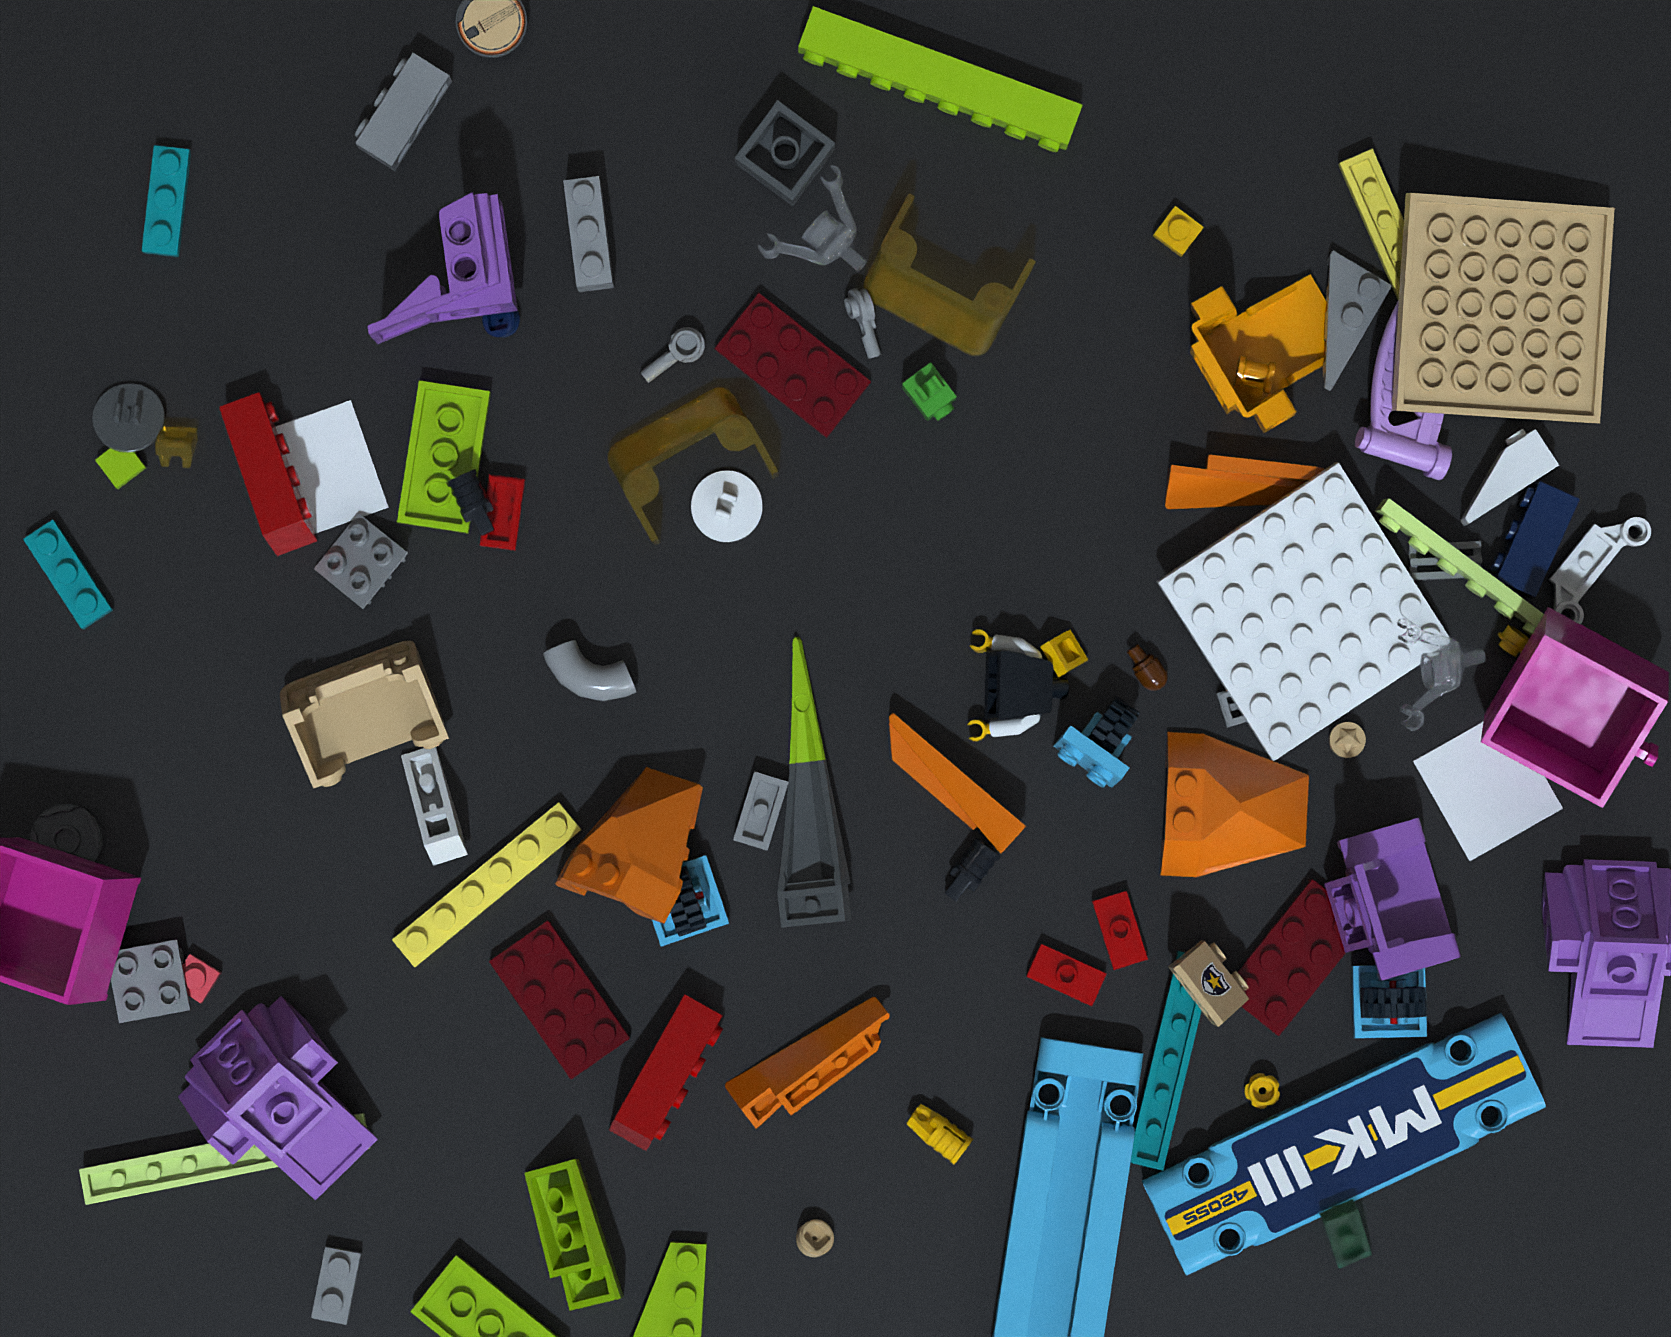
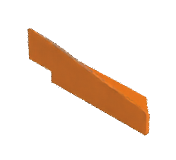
(1233, 482)
(951, 786)
(809, 1064)

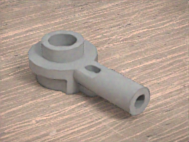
(860, 306)
(685, 345)

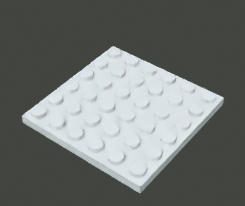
(1302, 611)

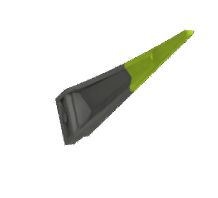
(813, 856)

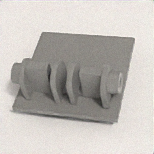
(361, 561)
(149, 981)

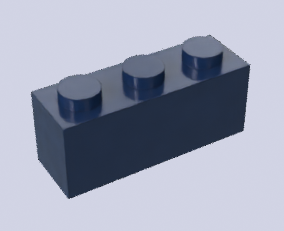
(1534, 539)

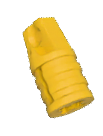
(939, 1133)

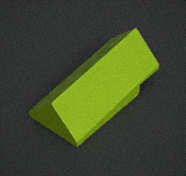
(572, 1234)

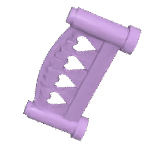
(1407, 443)

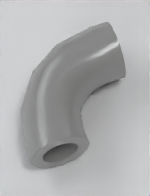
(586, 678)

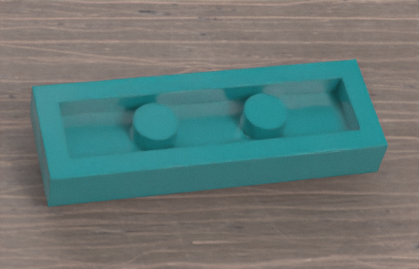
(166, 201)
(68, 574)

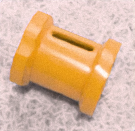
(1254, 374)

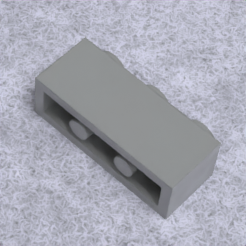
(402, 110)
(588, 234)

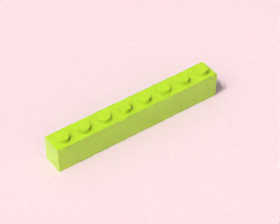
(940, 79)

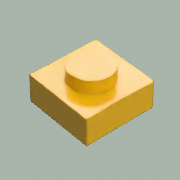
(1178, 231)
(1064, 653)

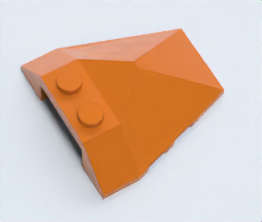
(1227, 806)
(638, 846)

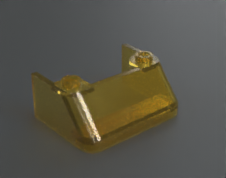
(932, 306)
(639, 452)

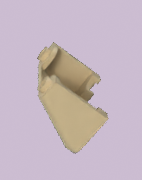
(361, 711)

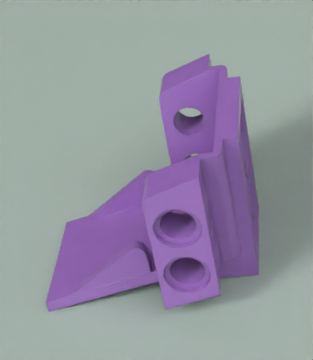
(473, 245)
(1391, 901)
(1615, 937)
(265, 1090)

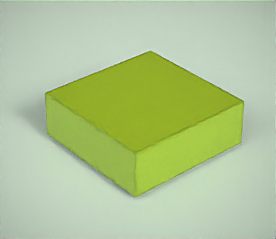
(120, 466)

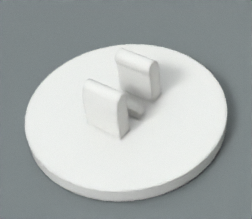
(726, 506)

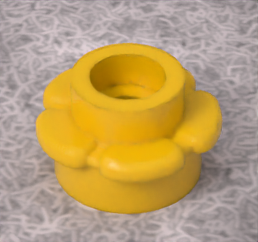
(1512, 640)
(1271, 1095)

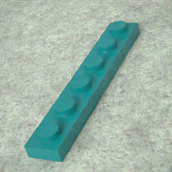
(1165, 1077)

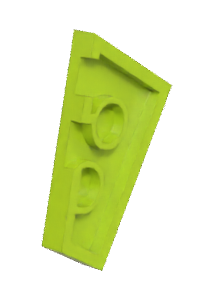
(677, 1294)

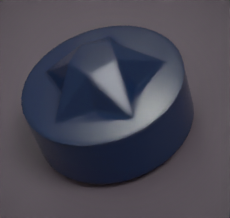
(501, 324)

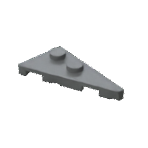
(1351, 305)

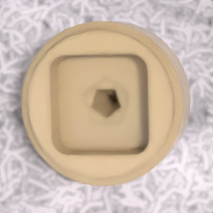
(1347, 739)
(815, 1238)

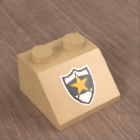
(1209, 982)

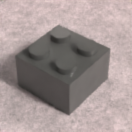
(785, 153)

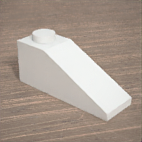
(1513, 469)
(434, 806)

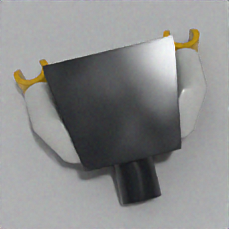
(1016, 686)

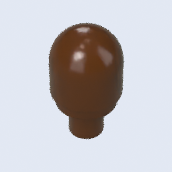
(1148, 669)

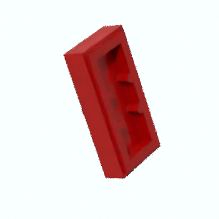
(507, 499)
(1119, 930)
(1066, 975)

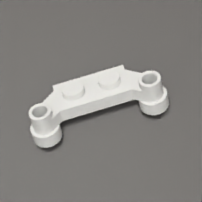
(1589, 560)

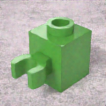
(930, 393)

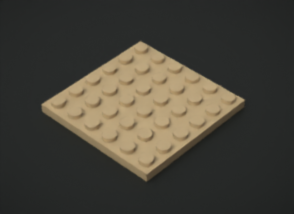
(1502, 308)

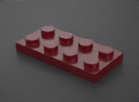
(792, 365)
(1292, 959)
(559, 999)

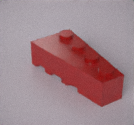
(267, 474)
(666, 1072)

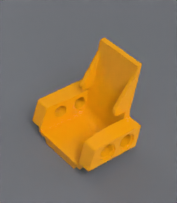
(1277, 329)

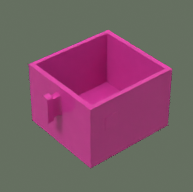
(1577, 708)
(60, 921)

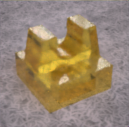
(176, 442)

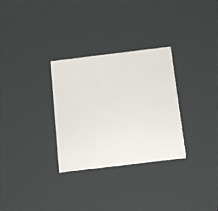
(333, 466)
(1484, 792)

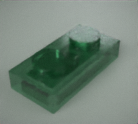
(1345, 1233)

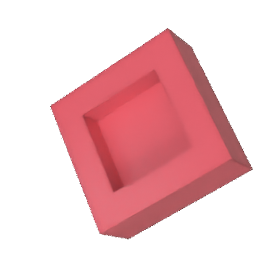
(199, 977)

